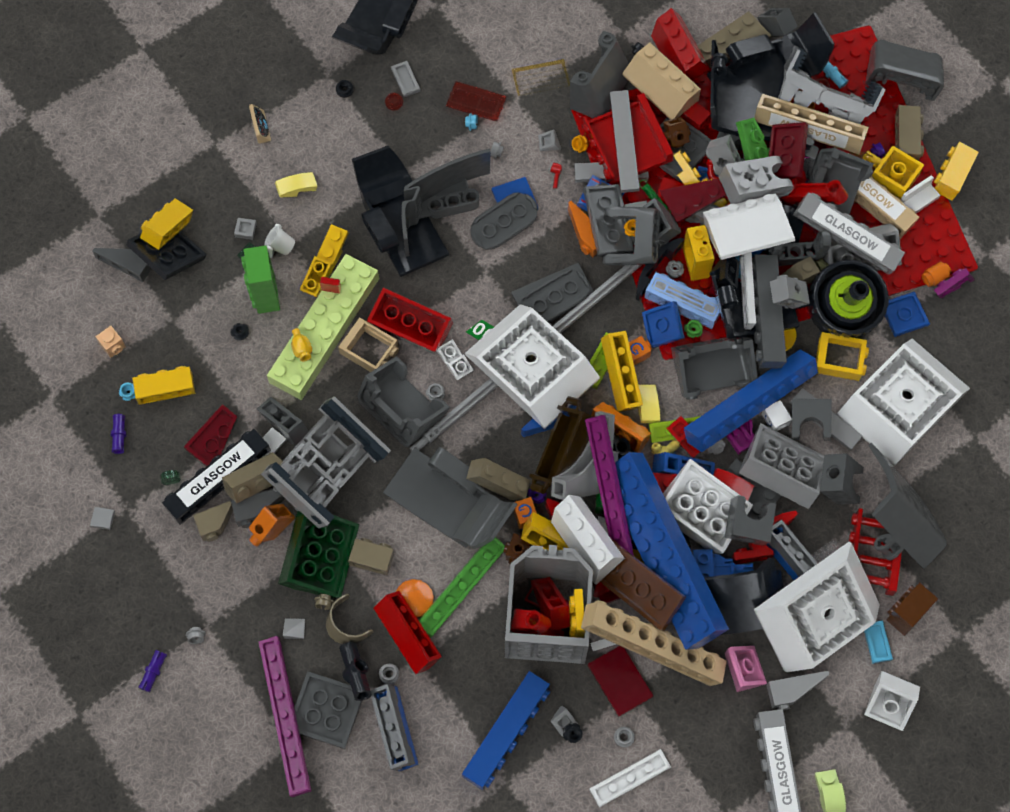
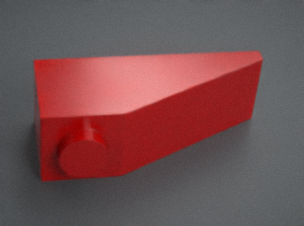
(551, 603)

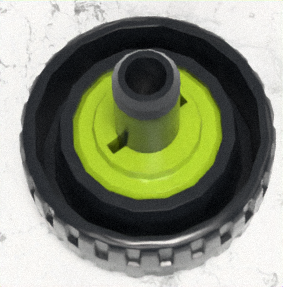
(848, 299)

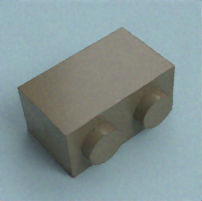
(371, 556)

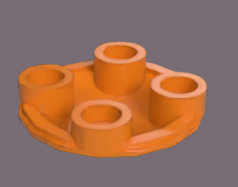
(417, 595)

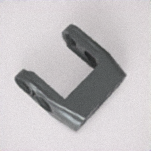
(645, 235)
(819, 246)

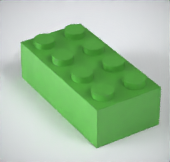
(260, 279)

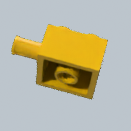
(895, 171)

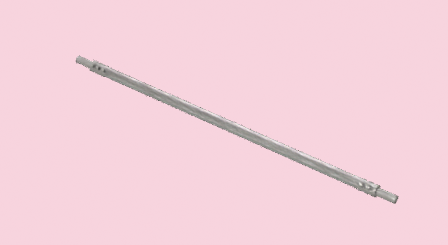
(560, 326)

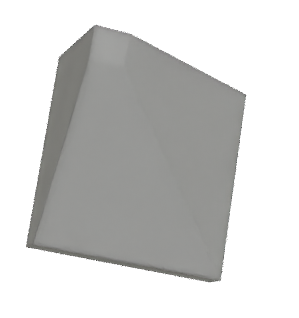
(550, 140)
(294, 629)
(561, 719)

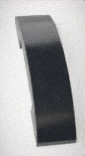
(668, 250)

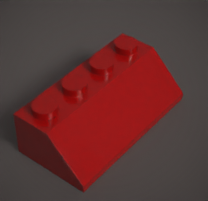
(678, 45)
(410, 320)

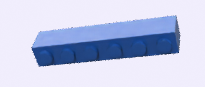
(506, 730)

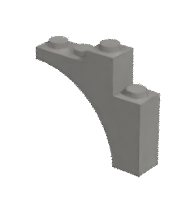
(581, 476)

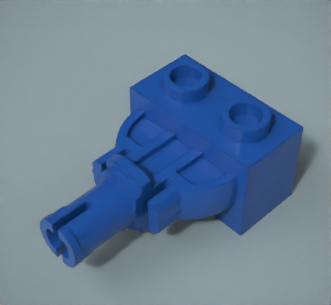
(717, 565)

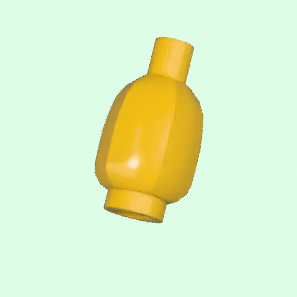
(301, 346)

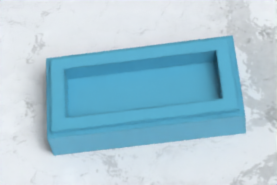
(878, 643)

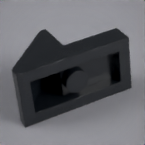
(727, 271)

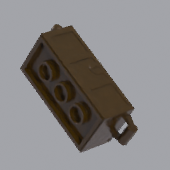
(564, 445)

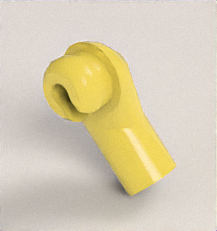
(670, 448)

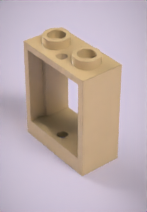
(354, 335)

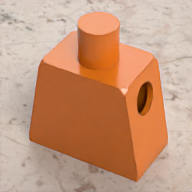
(270, 523)

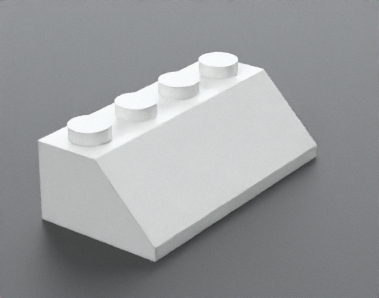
(586, 535)

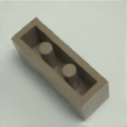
(908, 130)
(248, 479)
(498, 479)

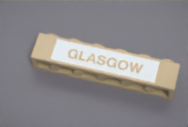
(821, 126)
(885, 206)

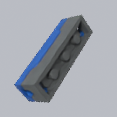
(790, 551)
(394, 727)

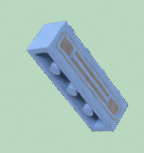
(690, 302)

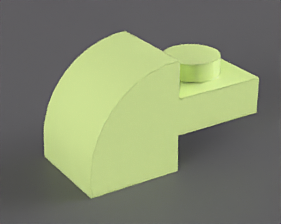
(831, 791)

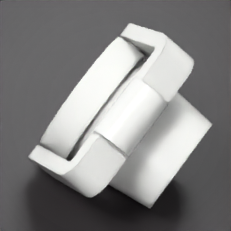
(279, 241)

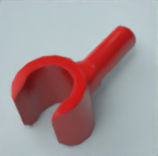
(556, 169)

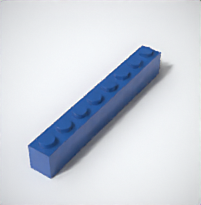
(750, 401)

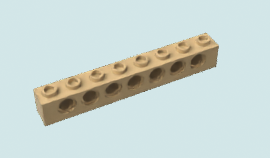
(652, 643)

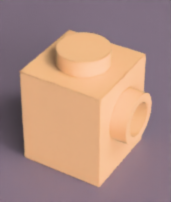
(110, 341)

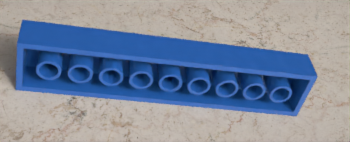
(667, 551)

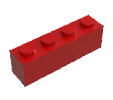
(407, 632)

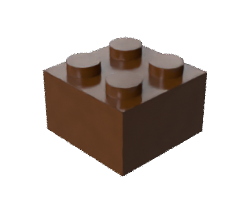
(910, 610)

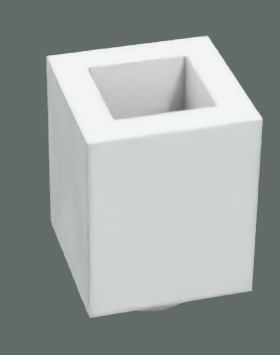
(776, 416)

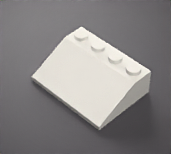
(748, 226)
(701, 506)

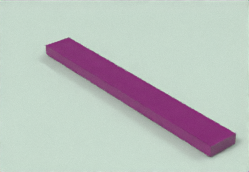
(608, 481)
(284, 717)

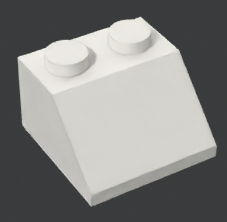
(892, 700)

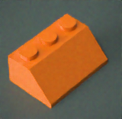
(626, 428)

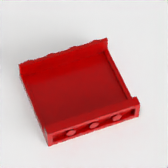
(649, 140)

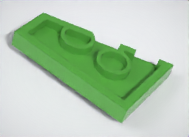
(752, 139)

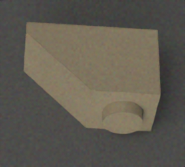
(804, 270)
(213, 521)

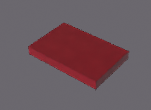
(789, 144)
(620, 680)

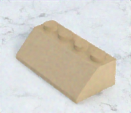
(661, 82)

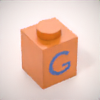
(640, 349)
(523, 511)

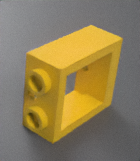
(698, 255)
(838, 371)

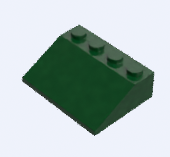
(318, 556)

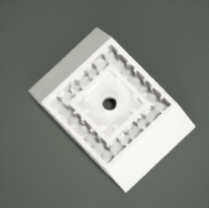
(536, 385)
(891, 420)
(796, 613)

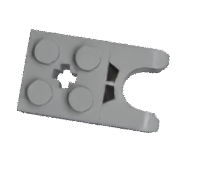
(754, 179)

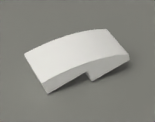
(454, 359)

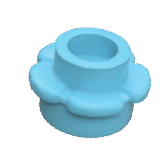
(471, 121)
(123, 391)

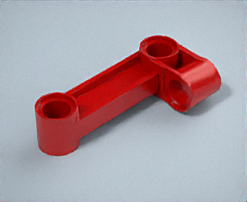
(828, 192)
(532, 623)

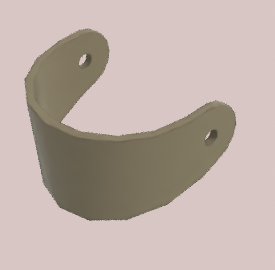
(335, 633)

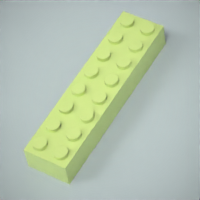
(324, 327)

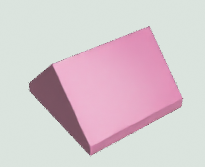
(745, 667)

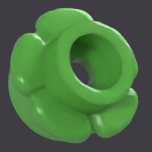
(693, 324)

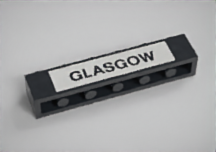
(208, 481)

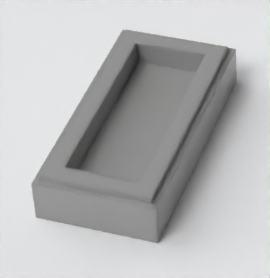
(405, 79)

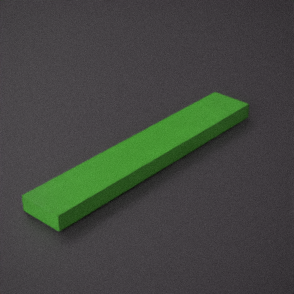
(461, 586)

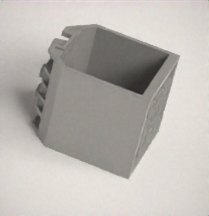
(557, 565)

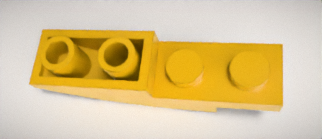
(690, 175)
(325, 261)

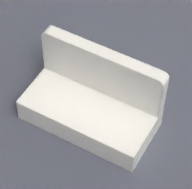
(920, 195)

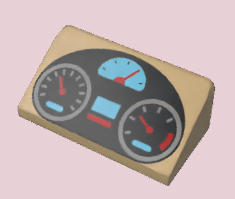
(260, 124)

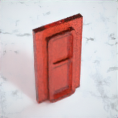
(476, 101)

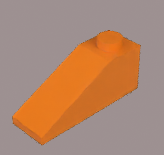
(582, 229)

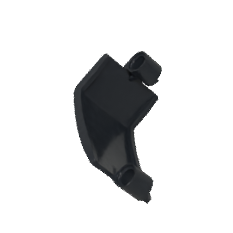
(731, 310)
(743, 592)

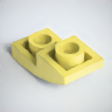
(292, 185)
(650, 410)

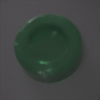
(170, 477)

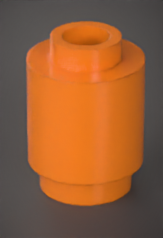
(936, 274)

